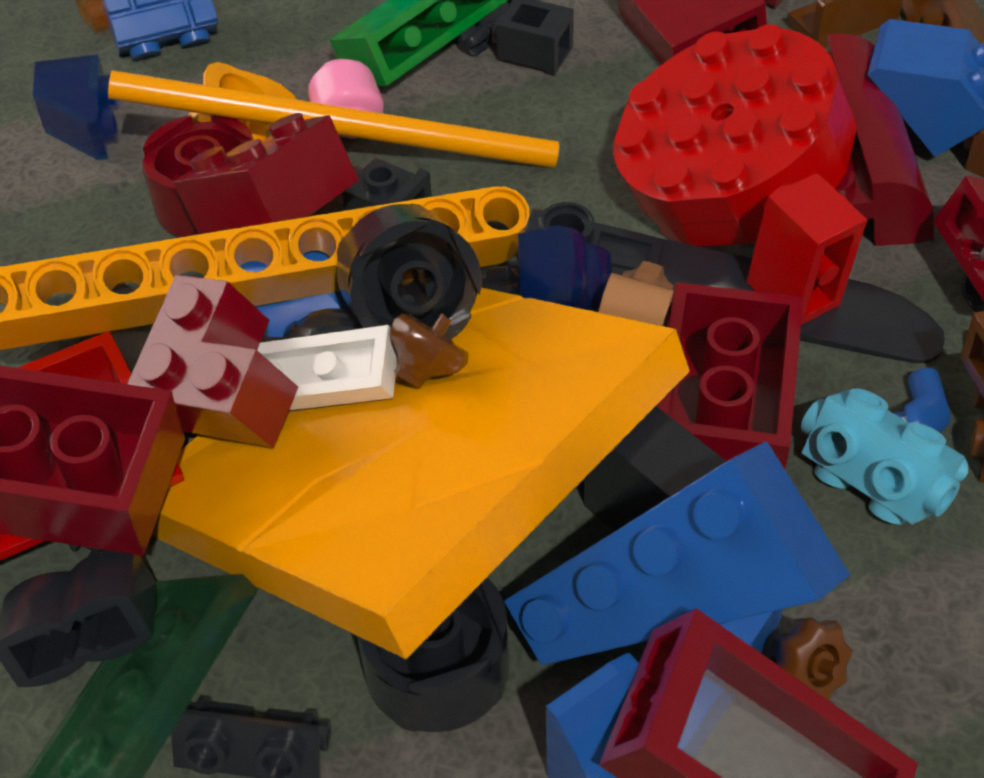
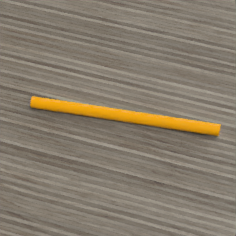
(347, 121)

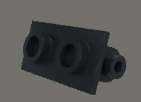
(233, 742)

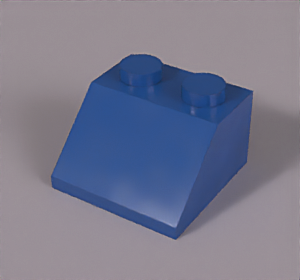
(932, 79)

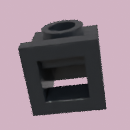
(534, 34)
(385, 184)

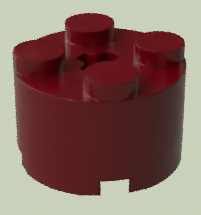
(169, 157)

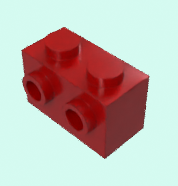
(807, 245)

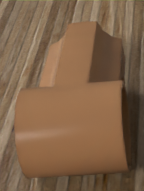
(639, 294)

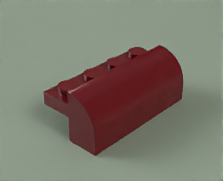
(882, 168)

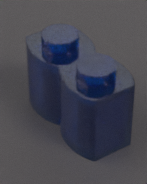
(562, 267)

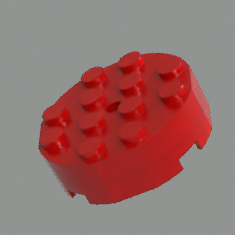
(729, 129)

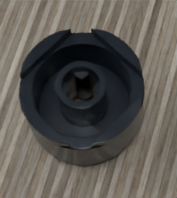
(394, 241)
(451, 674)

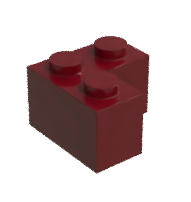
(267, 179)
(210, 361)

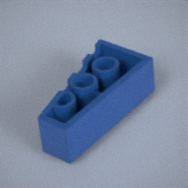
(721, 545)

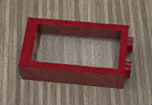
(726, 711)

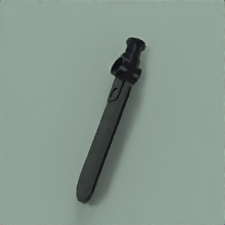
(865, 322)

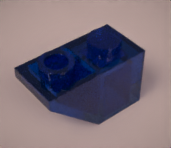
(75, 103)

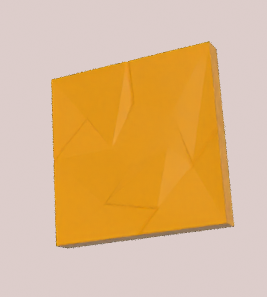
(416, 498)

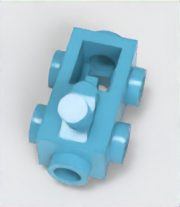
(885, 457)

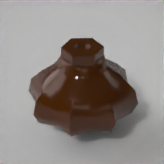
(425, 350)
(814, 654)

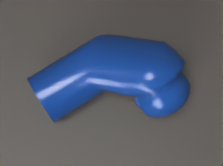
(928, 402)

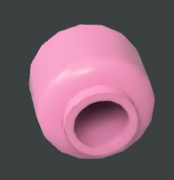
(346, 85)

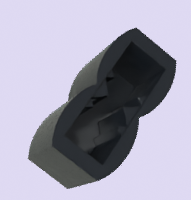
(76, 617)

